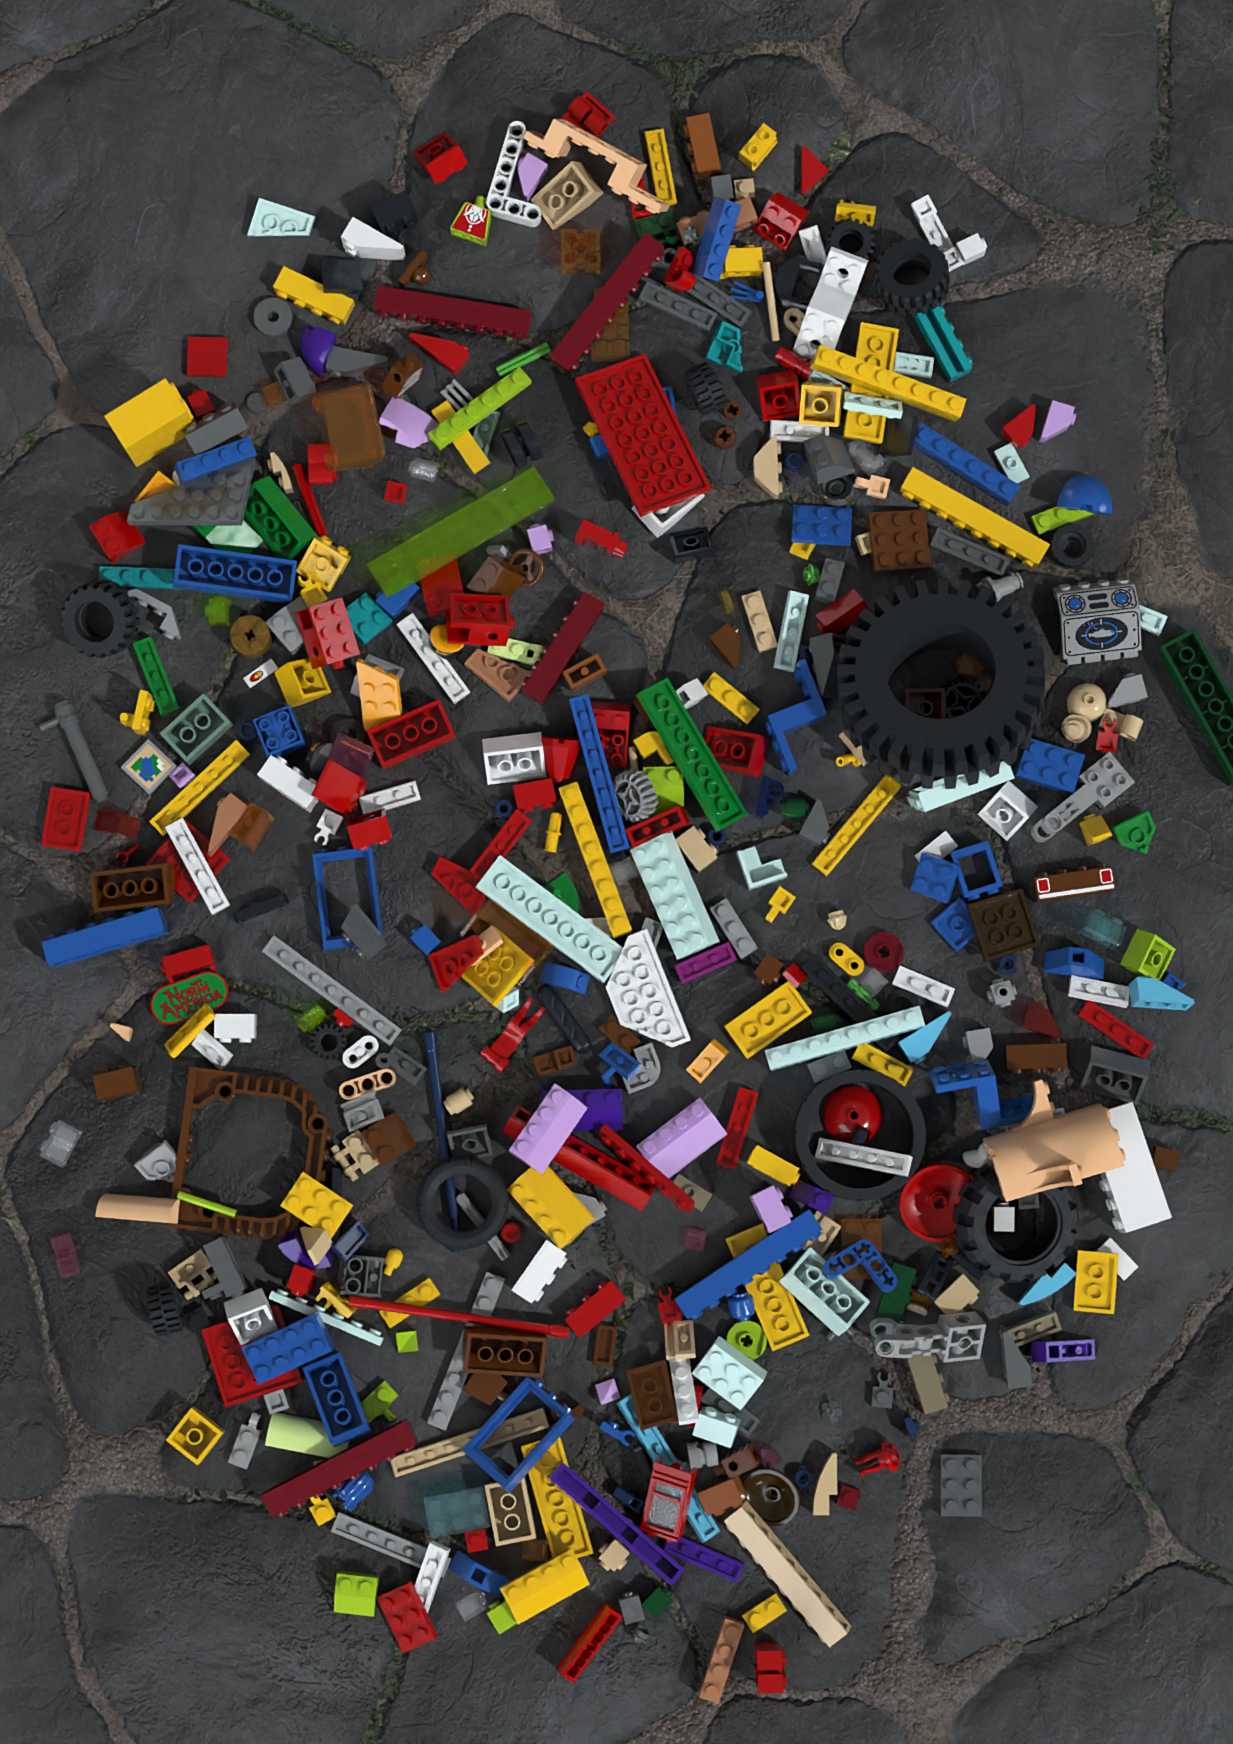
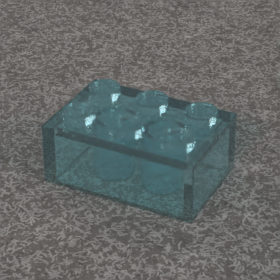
(457, 1511)

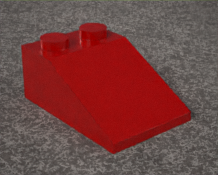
(439, 585)
(737, 750)
(339, 789)

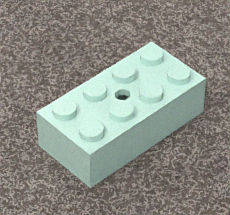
(830, 1300)

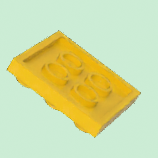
(498, 970)

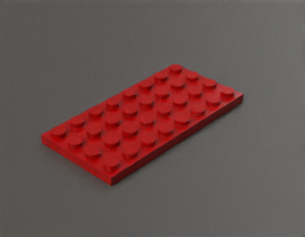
(642, 435)

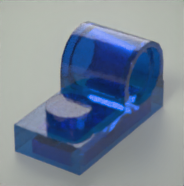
(764, 795)

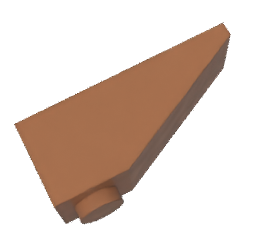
(228, 814)

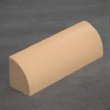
(138, 1208)

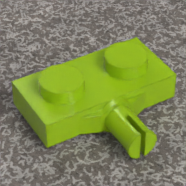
(379, 1402)

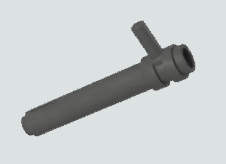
(70, 724)

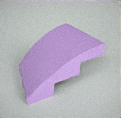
(410, 422)

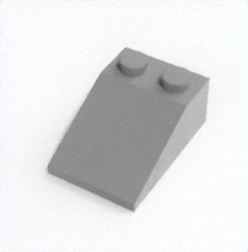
(285, 626)

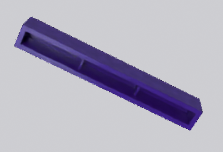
(615, 1523)

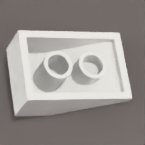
(369, 243)
(665, 518)

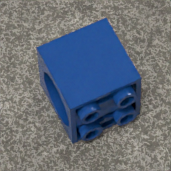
(280, 732)

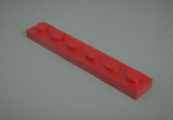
(651, 1173)

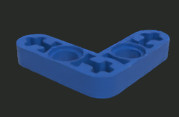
(864, 1258)

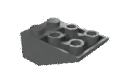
(825, 656)

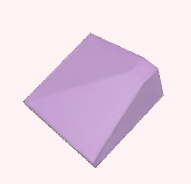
(182, 775)
(607, 1391)

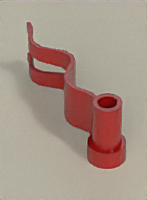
(510, 1038)

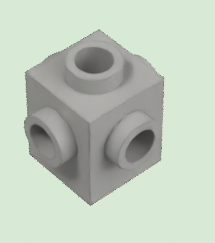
(994, 995)

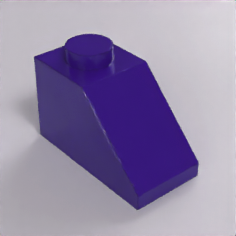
(811, 1196)

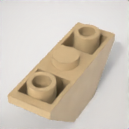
(767, 468)

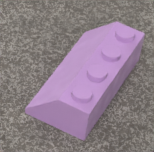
(548, 1129)
(682, 1139)

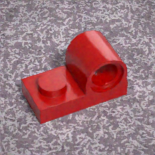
(679, 273)

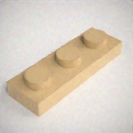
(759, 621)

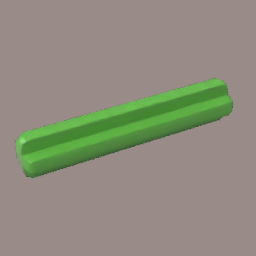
(523, 359)

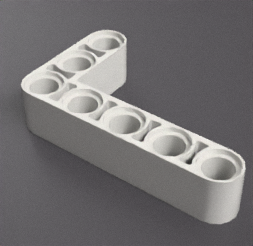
(506, 178)

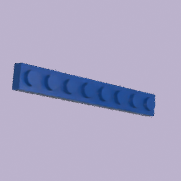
(599, 773)

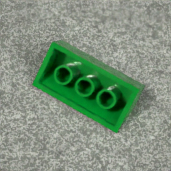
(277, 520)

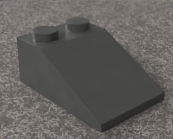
(362, 933)

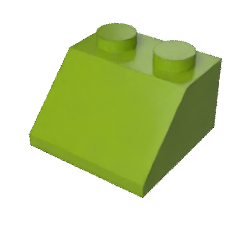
(1147, 955)
(355, 1593)

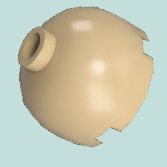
(1087, 701)

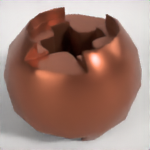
(730, 433)

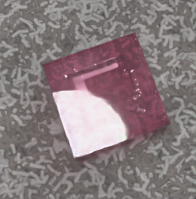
(695, 1239)

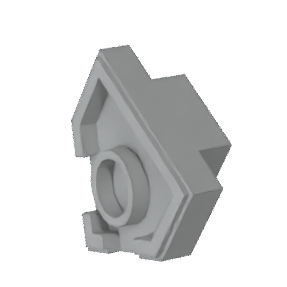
(158, 1162)

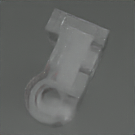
(864, 457)

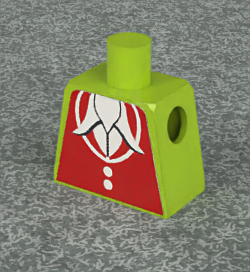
(473, 222)

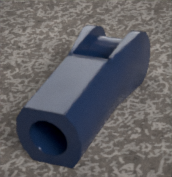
(626, 1497)

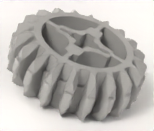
(635, 795)

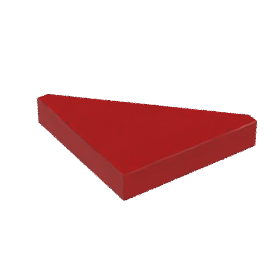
(811, 170)

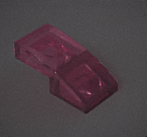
(66, 1255)

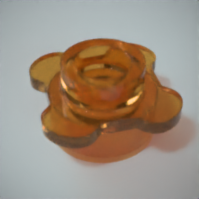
(949, 1247)

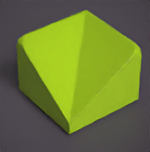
(407, 1341)

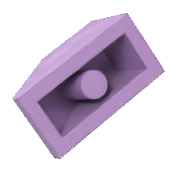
(530, 173)
(1058, 420)

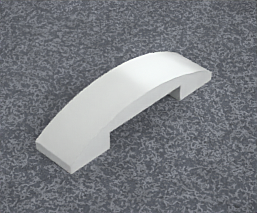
(934, 231)

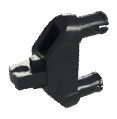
(786, 278)

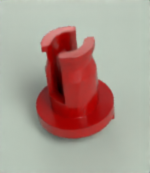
(887, 1456)

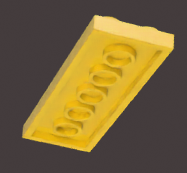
(876, 346)
(772, 1301)
(559, 1513)

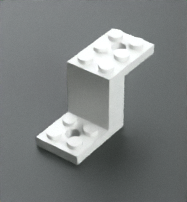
(830, 302)

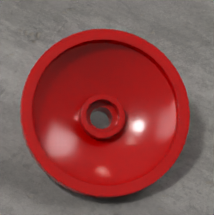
(847, 1100)

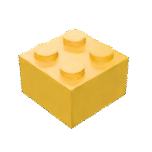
(820, 404)
(195, 1435)

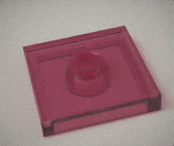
(352, 755)

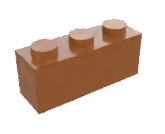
(702, 146)

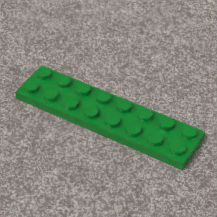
(691, 754)

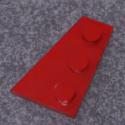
(455, 960)

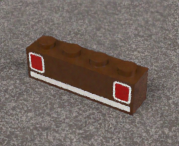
(1073, 884)

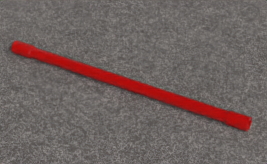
(367, 1303)

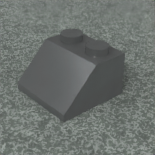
(827, 458)

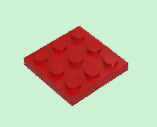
(184, 882)

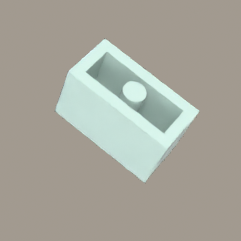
(716, 1426)

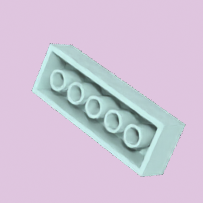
(674, 895)

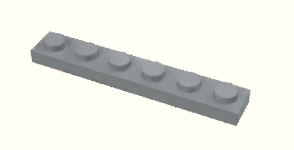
(381, 1540)

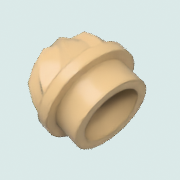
(837, 919)

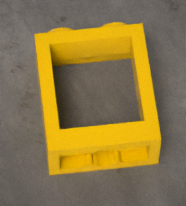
(773, 1166)

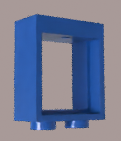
(971, 850)

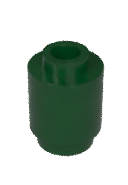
(794, 807)
(824, 1022)

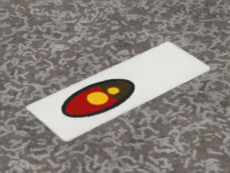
(260, 673)

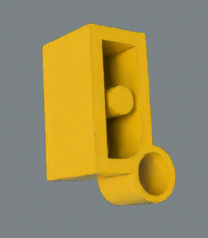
(743, 262)

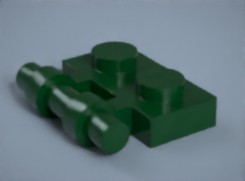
(658, 225)

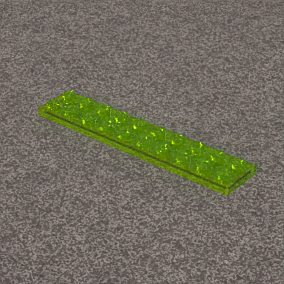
(460, 532)

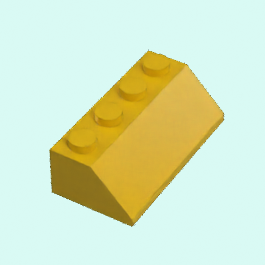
(551, 1205)
(544, 1585)

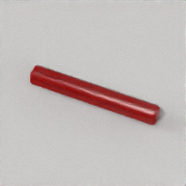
(309, 499)

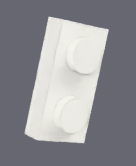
(212, 1049)

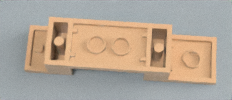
(626, 173)

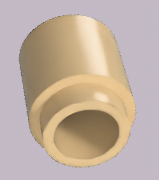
(458, 1101)

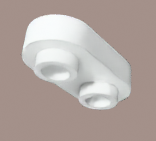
(360, 1051)

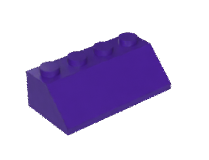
(603, 1108)

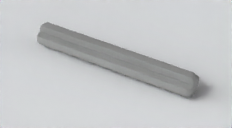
(477, 1219)

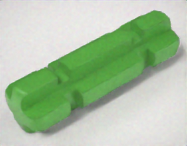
(864, 995)

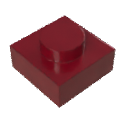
(848, 1497)

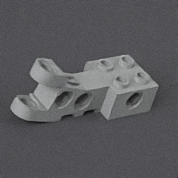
(1099, 784)
(952, 1339)

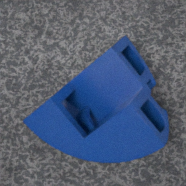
(1085, 494)

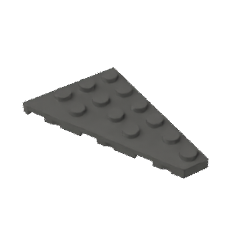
(206, 501)

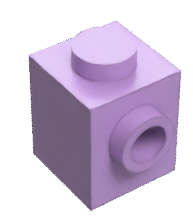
(540, 538)

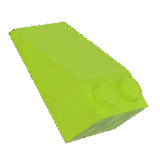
(668, 787)

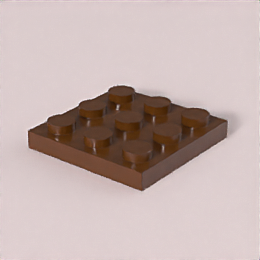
(899, 540)

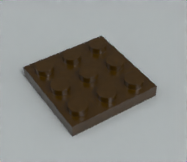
(1003, 925)

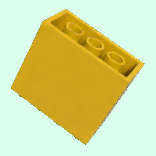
(151, 421)

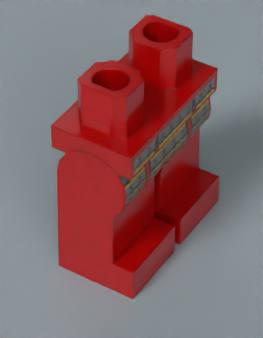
(601, 539)

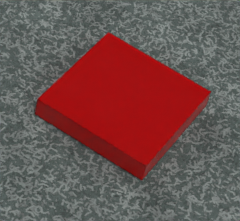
(207, 357)

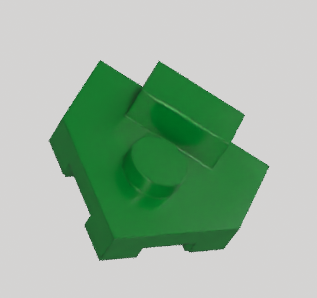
(1135, 831)

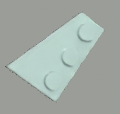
(278, 220)

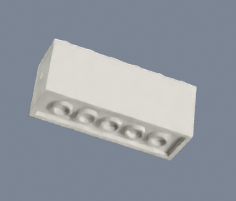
(1135, 1188)

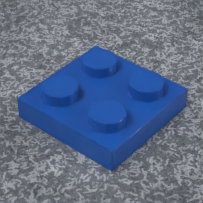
(935, 877)

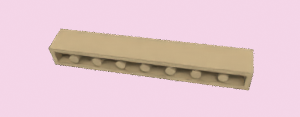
(787, 1574)

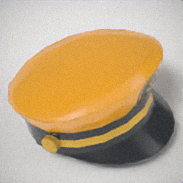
(439, 644)

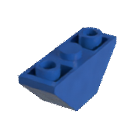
(1074, 962)
(478, 1573)

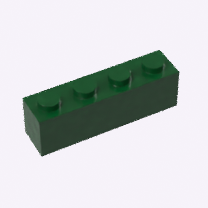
(893, 1303)

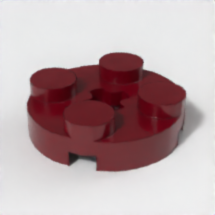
(892, 945)

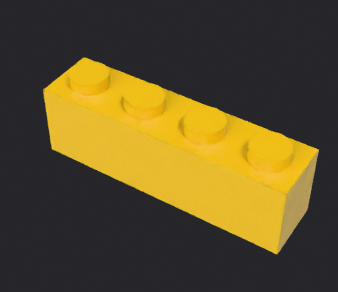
(310, 294)

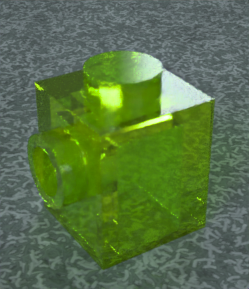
(219, 611)

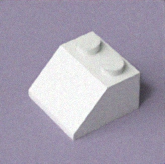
(1007, 810)
(250, 1316)

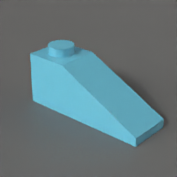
(1153, 993)
(921, 1041)

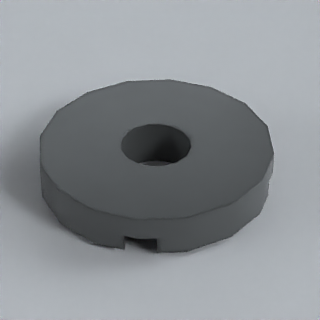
(269, 306)

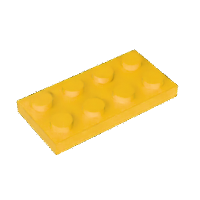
(768, 1019)

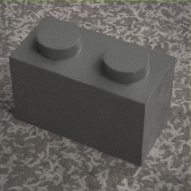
(295, 380)
(829, 581)

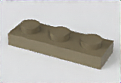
(1034, 1328)

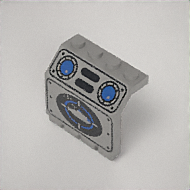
(1099, 620)

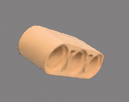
(357, 1084)

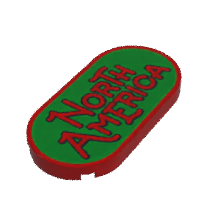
(183, 998)

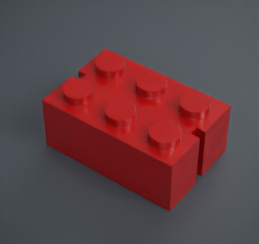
(769, 1672)

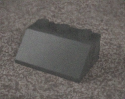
(214, 428)
(1114, 1075)

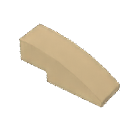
(825, 1486)

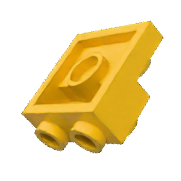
(324, 562)

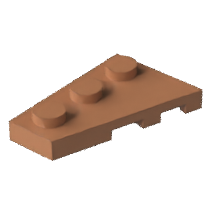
(498, 674)

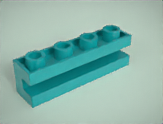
(943, 343)

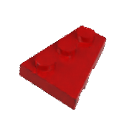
(459, 884)

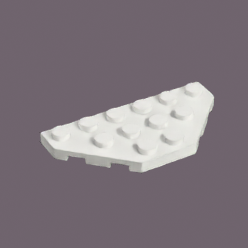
(644, 994)

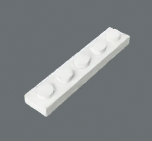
(437, 665)
(197, 866)
(863, 1157)

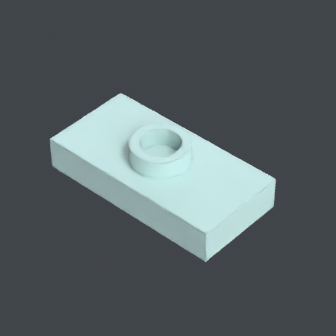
(913, 365)
(1011, 463)

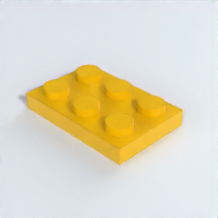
(316, 1204)
(1095, 1281)

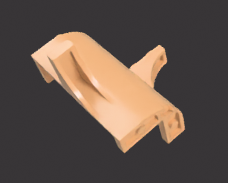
(1053, 1150)

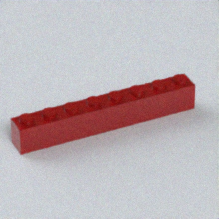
(591, 1164)

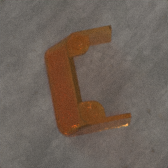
(530, 942)

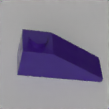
(1063, 1350)

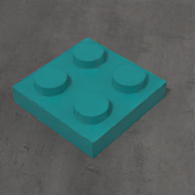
(367, 618)

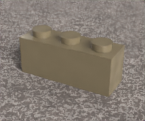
(928, 1383)

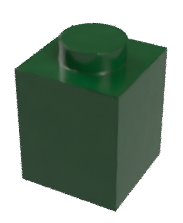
(657, 1601)

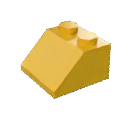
(301, 682)

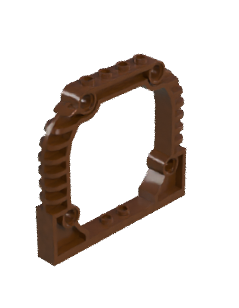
(204, 1087)

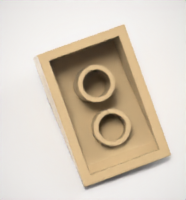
(567, 194)

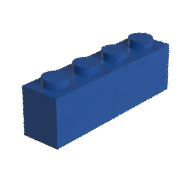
(716, 239)
(214, 460)

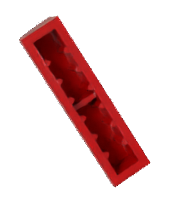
(589, 1642)

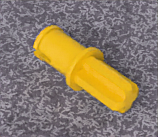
(553, 832)

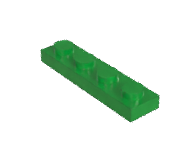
(156, 676)

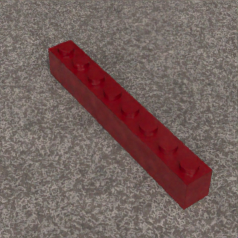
(606, 303)
(452, 312)
(339, 1467)

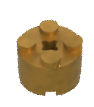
(256, 646)

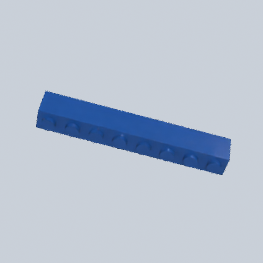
(747, 1264)

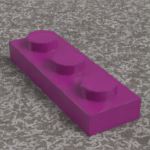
(705, 963)

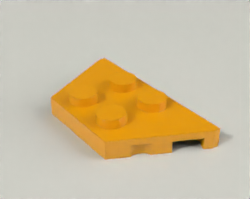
(378, 695)

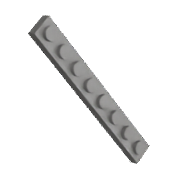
(332, 990)
(455, 1377)

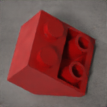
(780, 221)

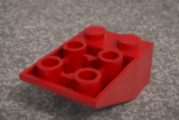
(613, 729)

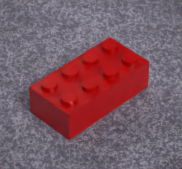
(411, 734)

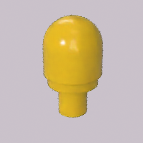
(392, 1260)

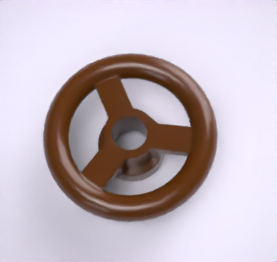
(530, 563)

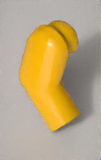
(846, 759)

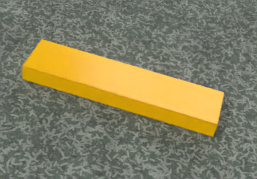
(660, 166)
(465, 443)

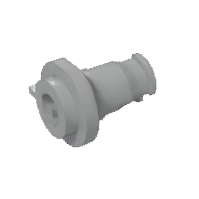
(1001, 586)

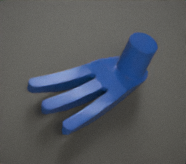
(752, 295)

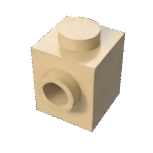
(613, 1555)

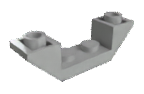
(169, 625)

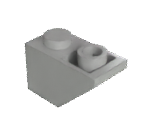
(977, 1043)

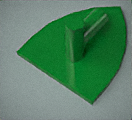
(565, 891)

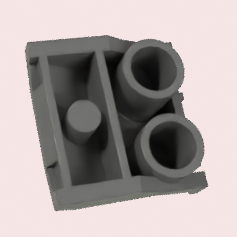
(360, 1276)

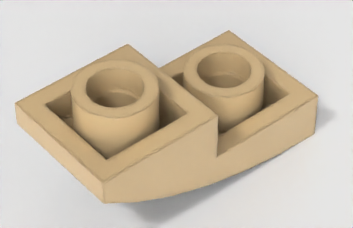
(278, 469)

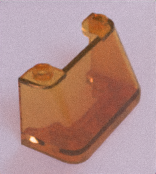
(351, 427)

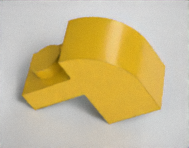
(651, 743)

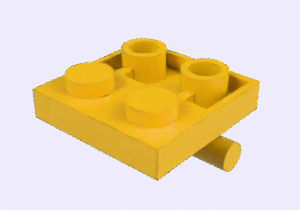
(140, 720)

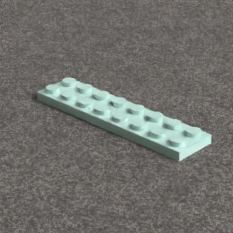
(550, 918)

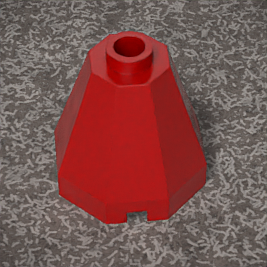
(560, 756)

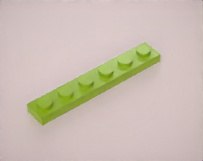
(479, 408)

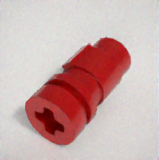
(794, 362)

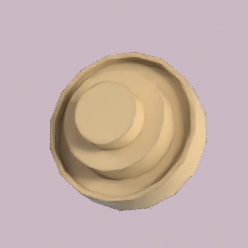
(1076, 728)

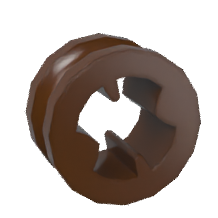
(730, 416)

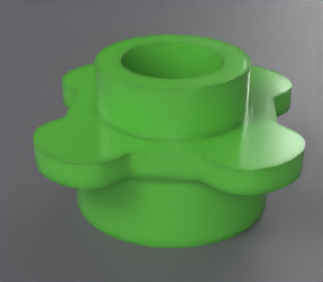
(811, 574)

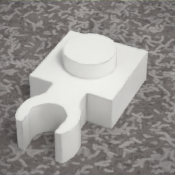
(328, 824)

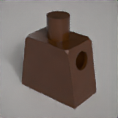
(487, 1388)

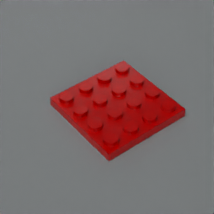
(232, 1368)

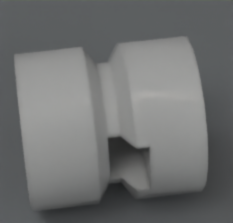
(702, 1454)

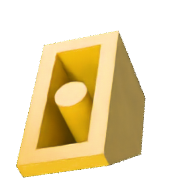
(1094, 829)

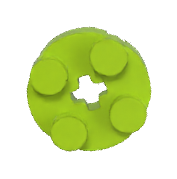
(756, 1334)

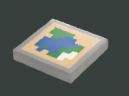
(148, 767)

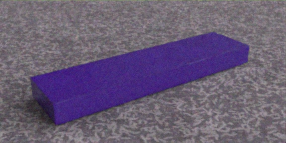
(705, 1558)

